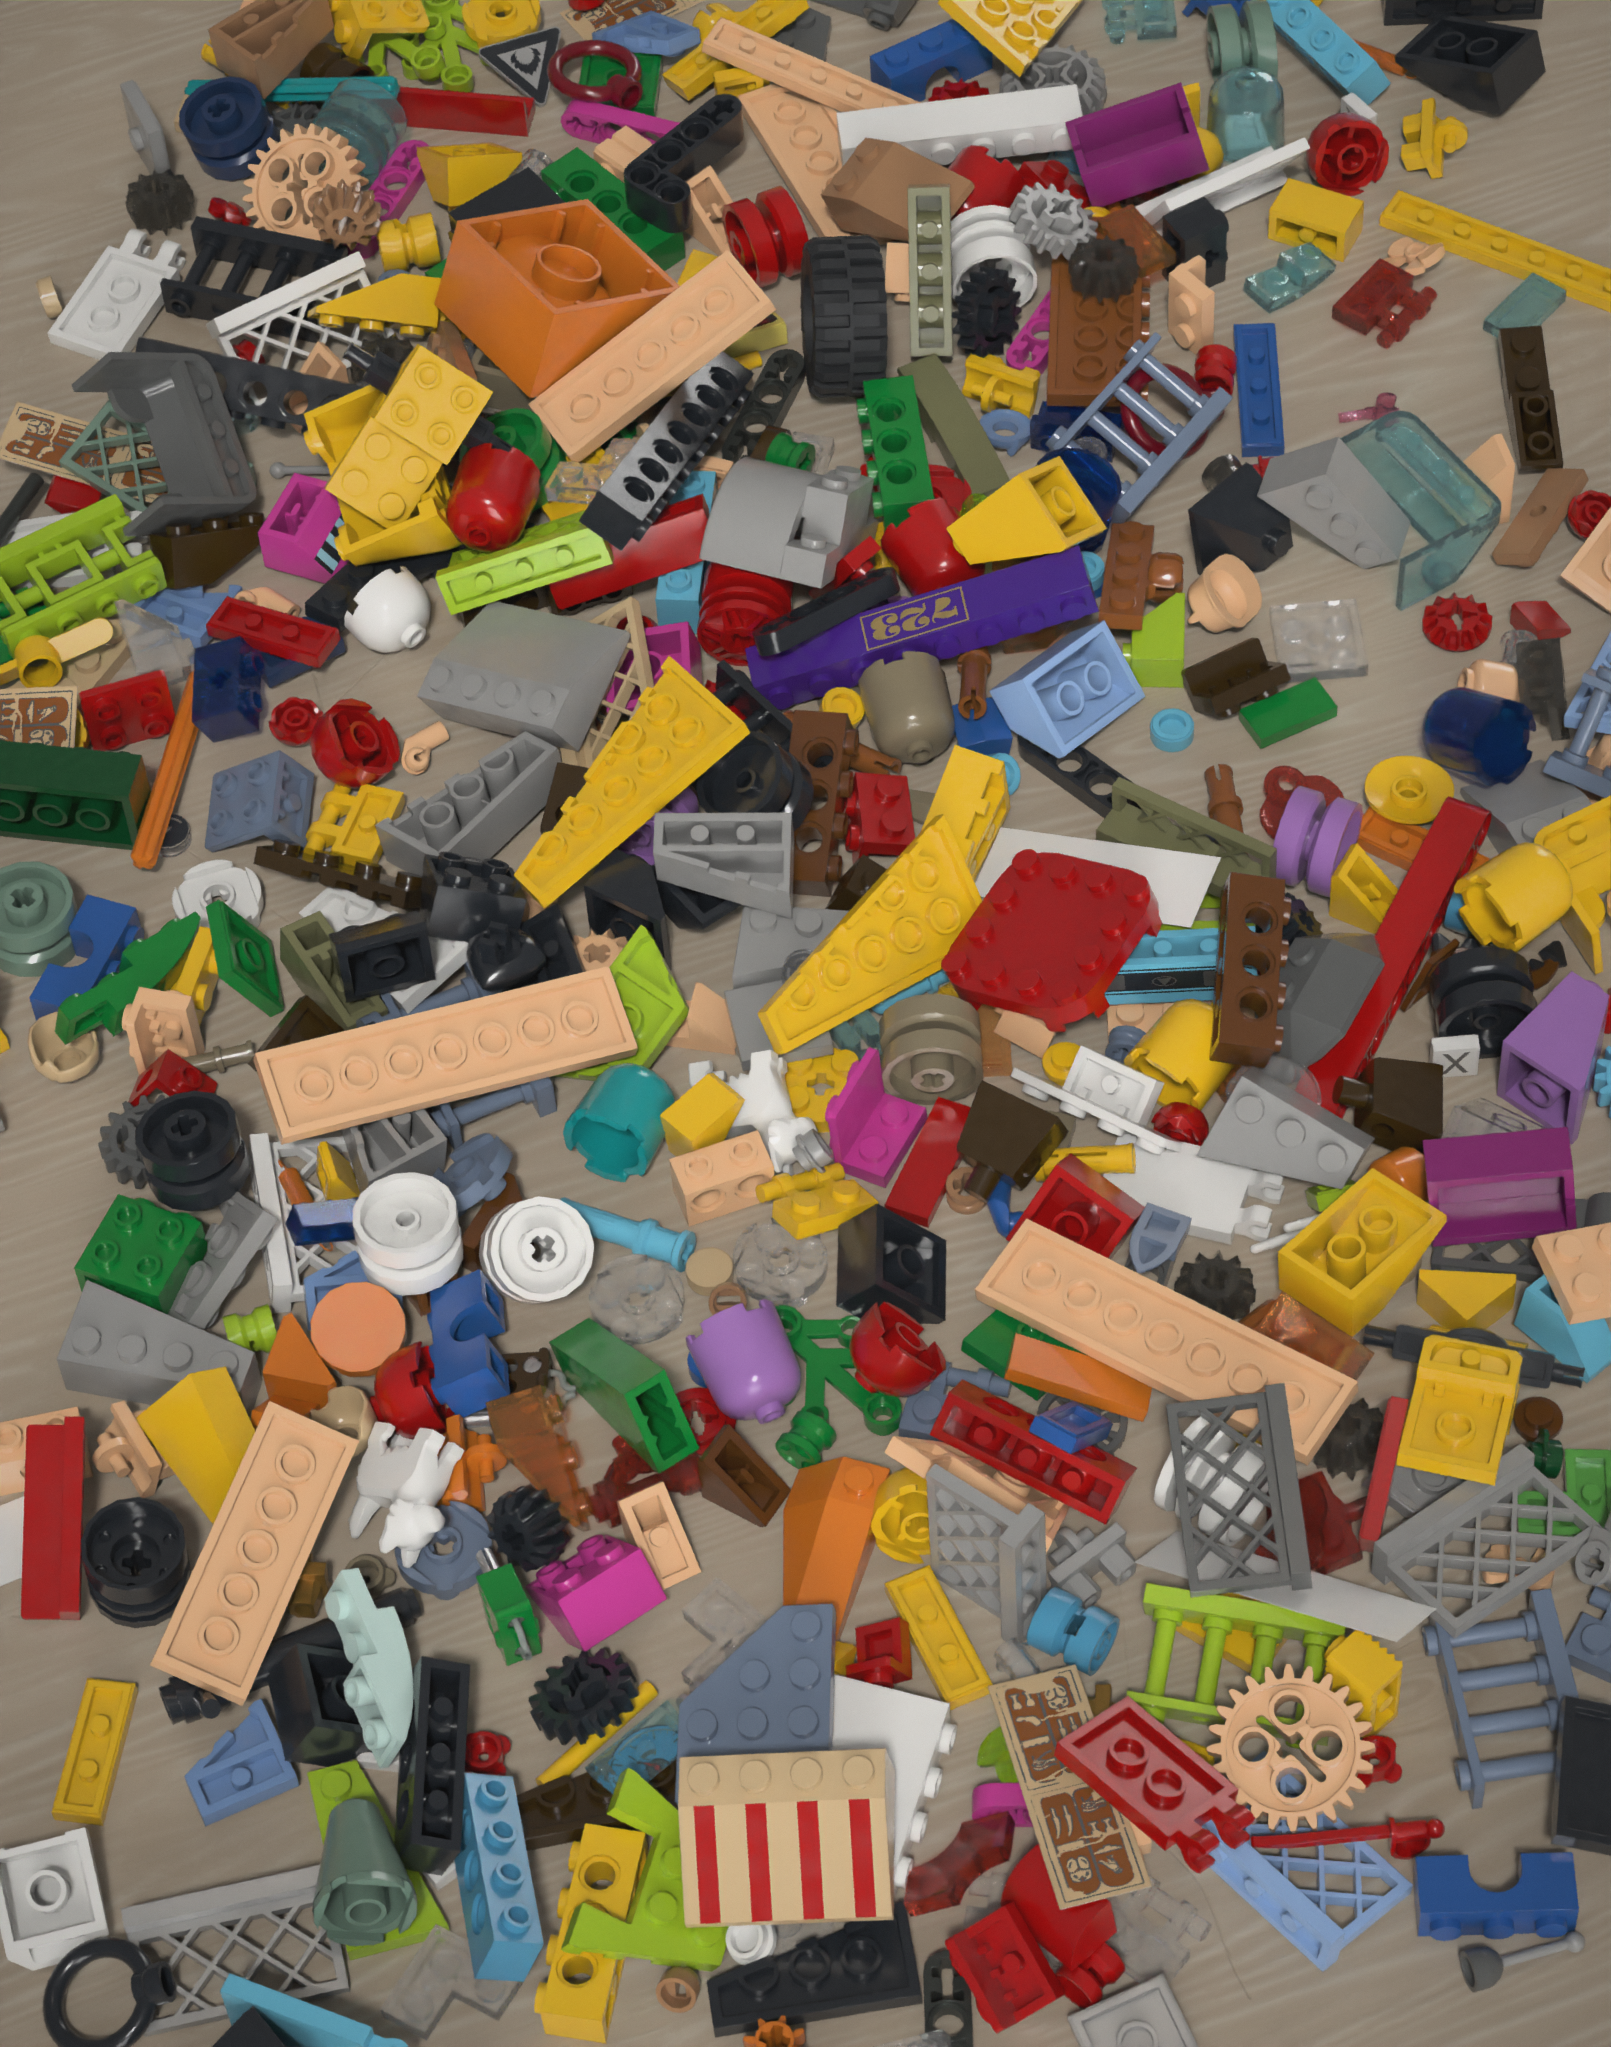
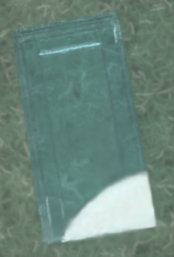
(1526, 306)

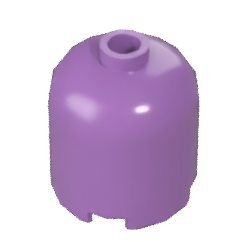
(747, 1362)

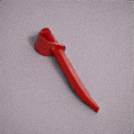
(1405, 1838)

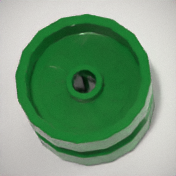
(530, 436)

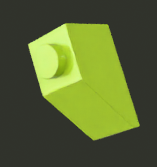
(1158, 648)

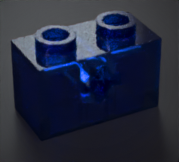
(227, 689)

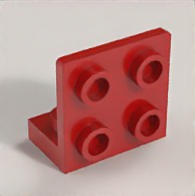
(128, 711)

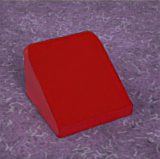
(69, 495)
(1538, 619)

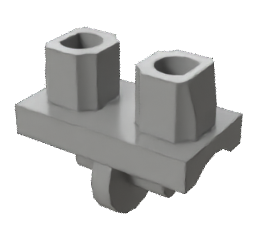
(1083, 1556)

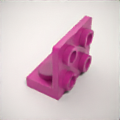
(869, 1126)

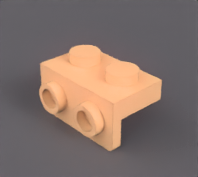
(1191, 305)
(159, 1023)

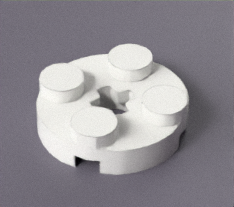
(214, 879)

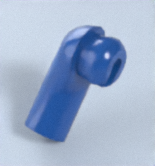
(1000, 1209)

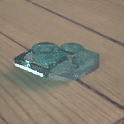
(1294, 276)

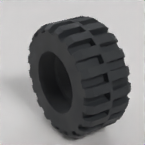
(843, 314)

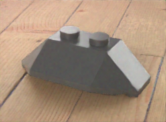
(1324, 991)

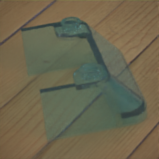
(1435, 494)

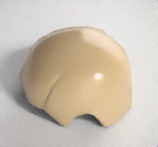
(56, 1059)
(348, 1413)

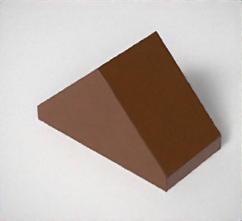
(740, 1479)

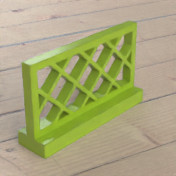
(535, 560)

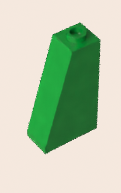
(626, 1392)

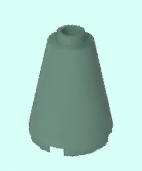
(361, 1878)

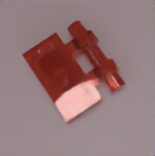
(1373, 297)

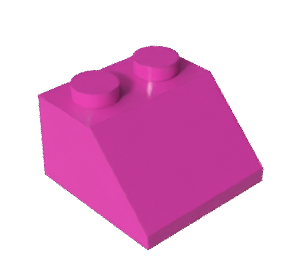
(663, 641)

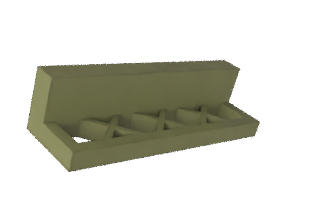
(1153, 829)

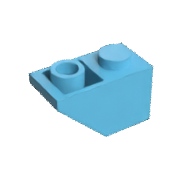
(1575, 1344)

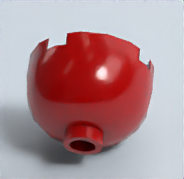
(1346, 153)
(353, 745)
(891, 1353)
(406, 1394)

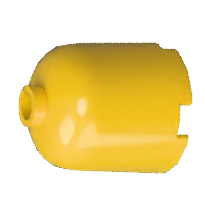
(1515, 896)
(1179, 1054)

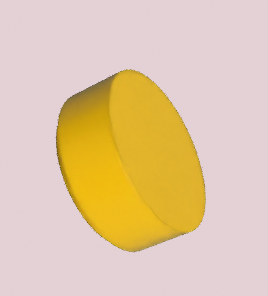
(843, 701)

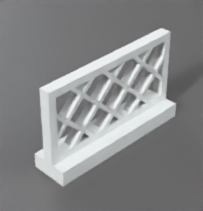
(1229, 185)
(286, 299)
(280, 1252)

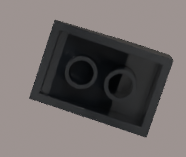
(1475, 61)

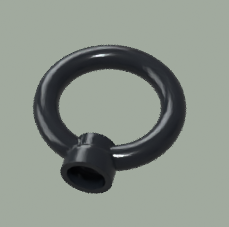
(150, 1987)

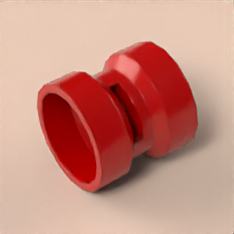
(1215, 367)
(1086, 1982)

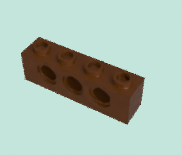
(812, 737)
(1234, 1035)

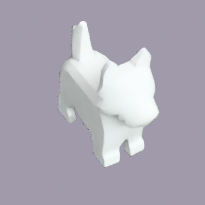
(765, 1106)
(408, 1482)

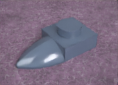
(1157, 1237)

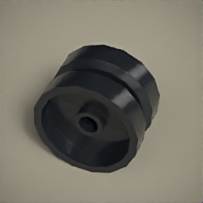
(757, 779)
(1482, 995)
(192, 1151)

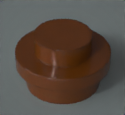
(1536, 1414)

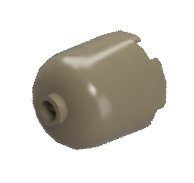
(908, 707)

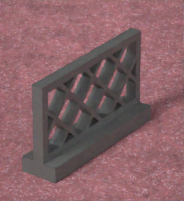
(1282, 1485)

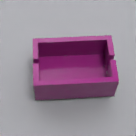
(1137, 146)
(1501, 1185)

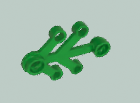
(829, 1365)

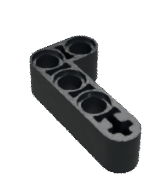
(658, 176)

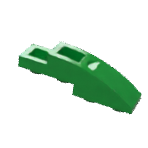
(144, 963)

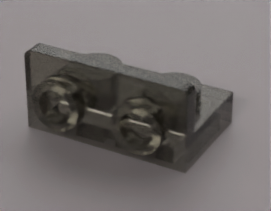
(1543, 683)

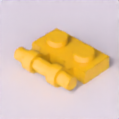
(358, 835)
(818, 1210)

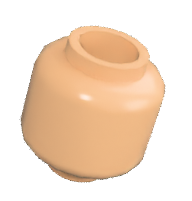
(1492, 678)

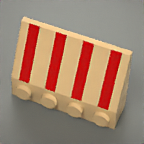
(787, 1837)

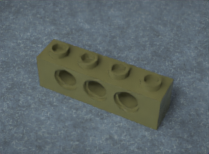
(930, 269)

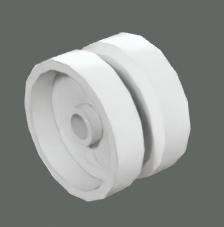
(408, 1233)
(564, 1247)

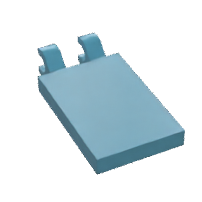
(297, 2021)

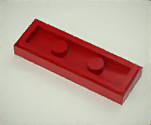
(274, 632)
(929, 1164)
(1383, 1473)

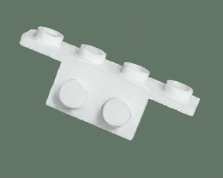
(1109, 1091)

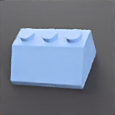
(1069, 691)

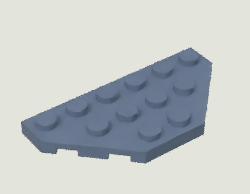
(768, 1693)

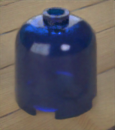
(1478, 735)

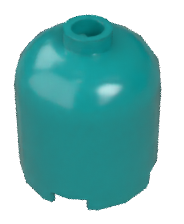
(620, 1121)

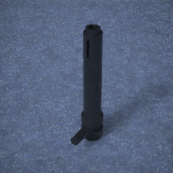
(186, 1701)

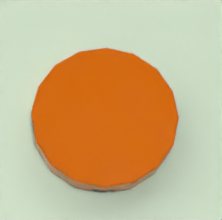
(357, 1328)

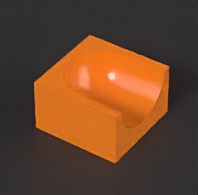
(546, 288)

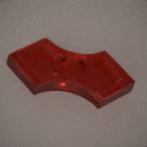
(946, 1877)

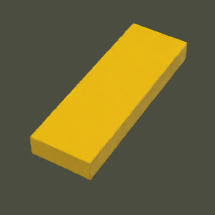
(938, 1637)
(95, 1752)

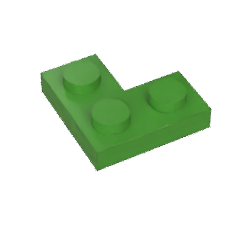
(1586, 1483)

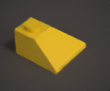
(465, 170)

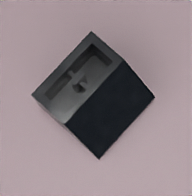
(466, 895)

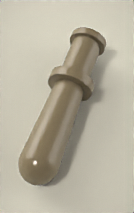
(222, 1058)

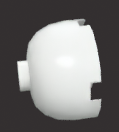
(390, 612)

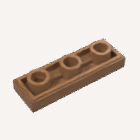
(1539, 517)

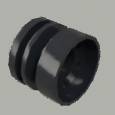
(131, 1539)

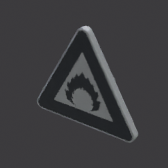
(525, 61)

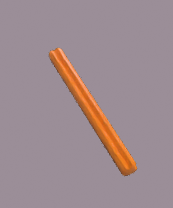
(167, 783)

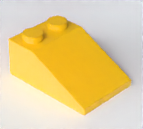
(1358, 1251)

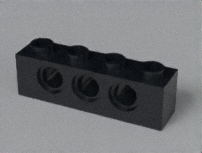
(433, 1768)

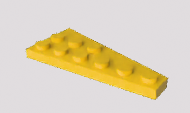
(1012, 28)
(637, 773)
(881, 944)

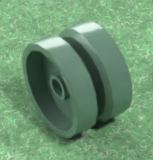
(1241, 39)
(35, 918)

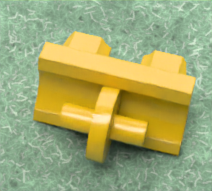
(1429, 139)
(1000, 385)

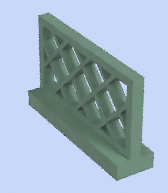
(90, 475)

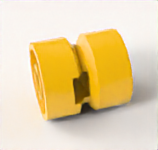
(408, 243)

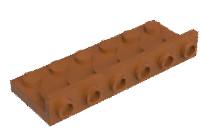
(1090, 338)

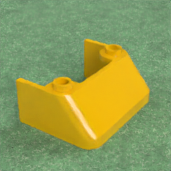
(1585, 845)

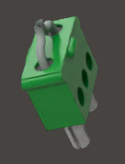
(507, 1610)

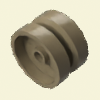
(931, 1048)

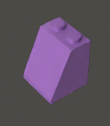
(1554, 1055)

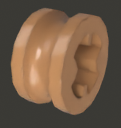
(954, 1186)

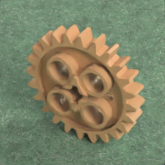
(274, 196)
(1323, 1717)

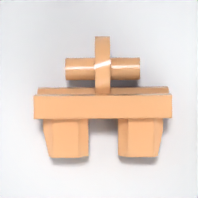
(129, 1452)

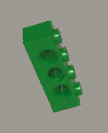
(581, 178)
(896, 447)

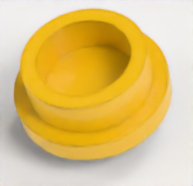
(1059, 1060)

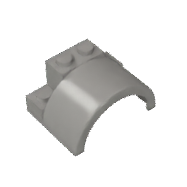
(770, 503)

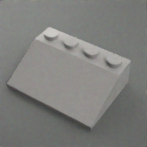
(525, 673)

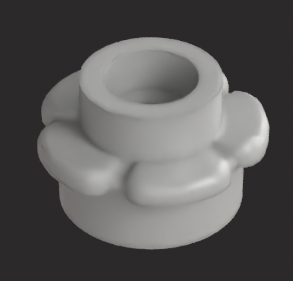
(812, 1151)

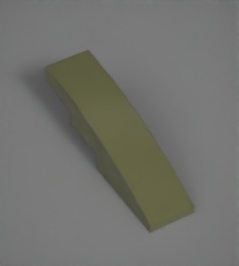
(954, 426)

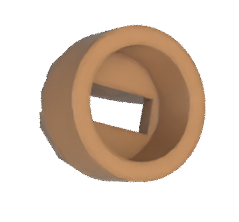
(726, 1289)
(669, 1985)

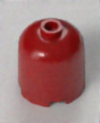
(993, 181)
(492, 497)
(924, 549)

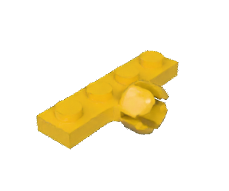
(696, 69)

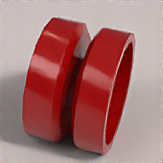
(766, 235)

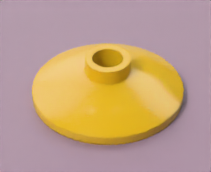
(1407, 789)

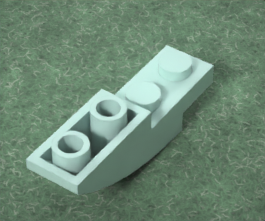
(382, 1672)

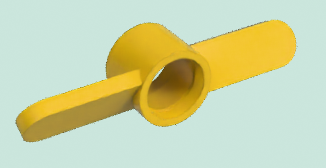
(56, 650)

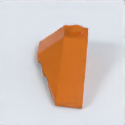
(829, 1533)

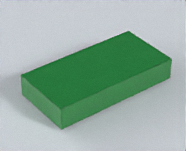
(1288, 712)

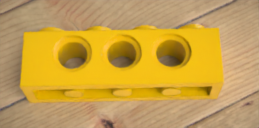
(588, 2008)

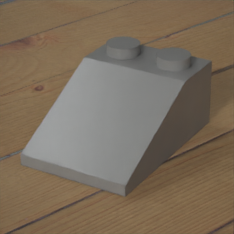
(1524, 805)

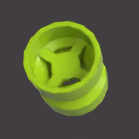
(252, 1331)

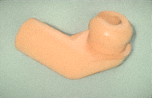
(270, 599)
(418, 747)

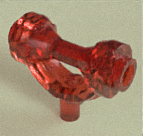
(679, 1478)

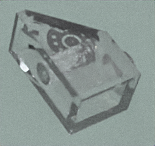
(154, 643)

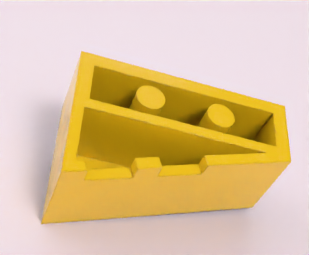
(973, 801)

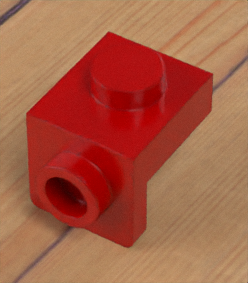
(882, 1653)

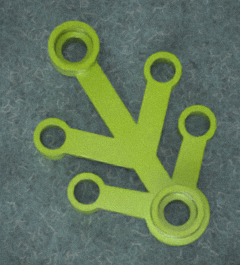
(426, 60)
(455, 74)

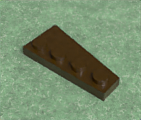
(284, 856)
(560, 1808)

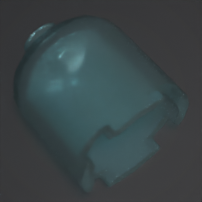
(1246, 112)

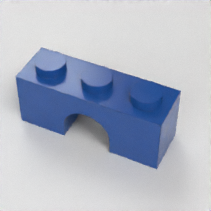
(913, 61)
(97, 933)
(464, 1359)
(1454, 1905)

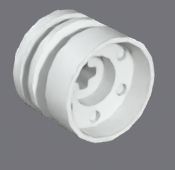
(987, 239)
(1200, 1475)

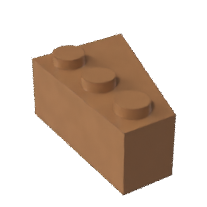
(269, 39)

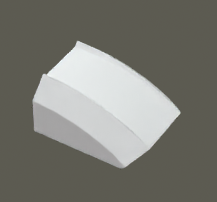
(50, 1899)

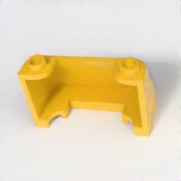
(361, 538)

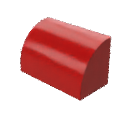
(1065, 1933)

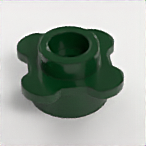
(1547, 1454)

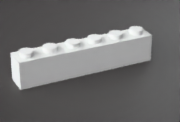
(939, 130)

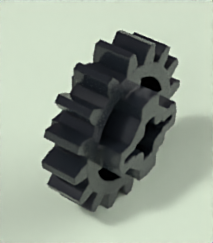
(986, 312)
(583, 1696)

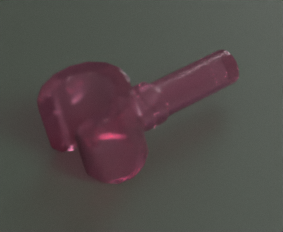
(1384, 404)

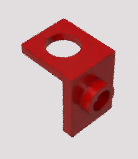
(171, 1076)

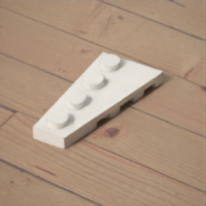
(346, 908)

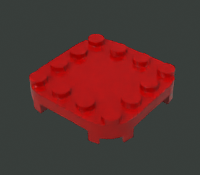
(1051, 937)

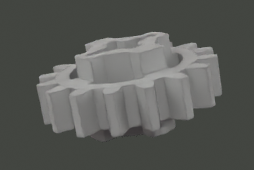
(1051, 220)

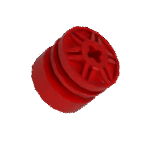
(735, 606)

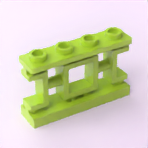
(62, 548)

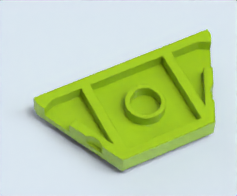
(649, 999)

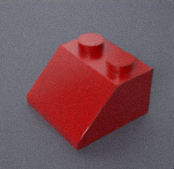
(1083, 1208)

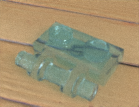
(1149, 17)

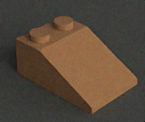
(873, 184)

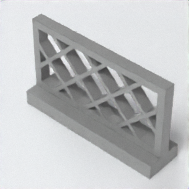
(1452, 1519)
(990, 1563)
(228, 1906)

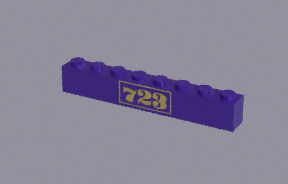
(935, 622)

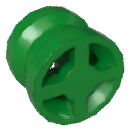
(787, 452)
(805, 1440)

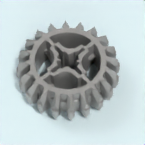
(1060, 68)

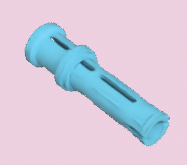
(641, 1237)

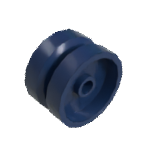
(226, 126)

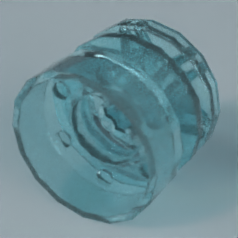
(368, 119)

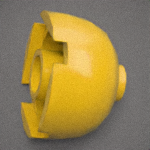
(902, 1517)

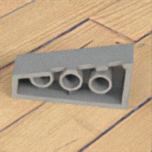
(141, 1353)

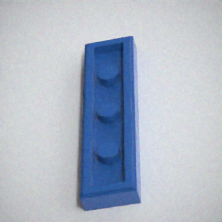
(1258, 390)

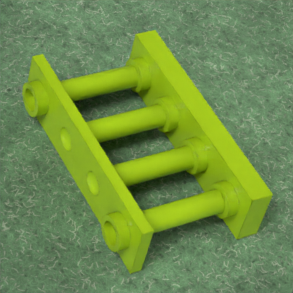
(1218, 1618)

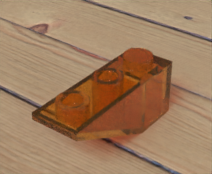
(533, 1441)

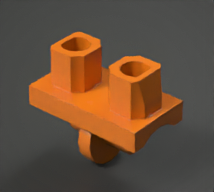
(475, 1466)

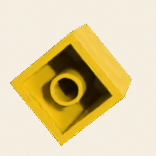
(1028, 517)

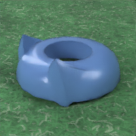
(1007, 420)

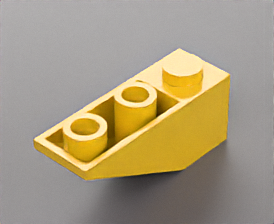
(395, 303)

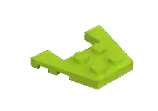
(656, 1916)

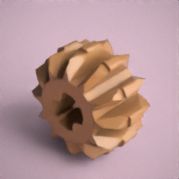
(346, 214)

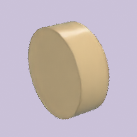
(49, 297)
(707, 1269)

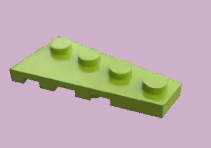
(347, 1781)

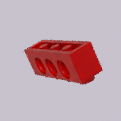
(1001, 1438)

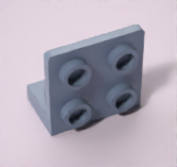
(259, 799)

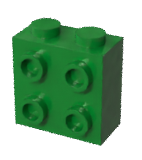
(142, 1252)

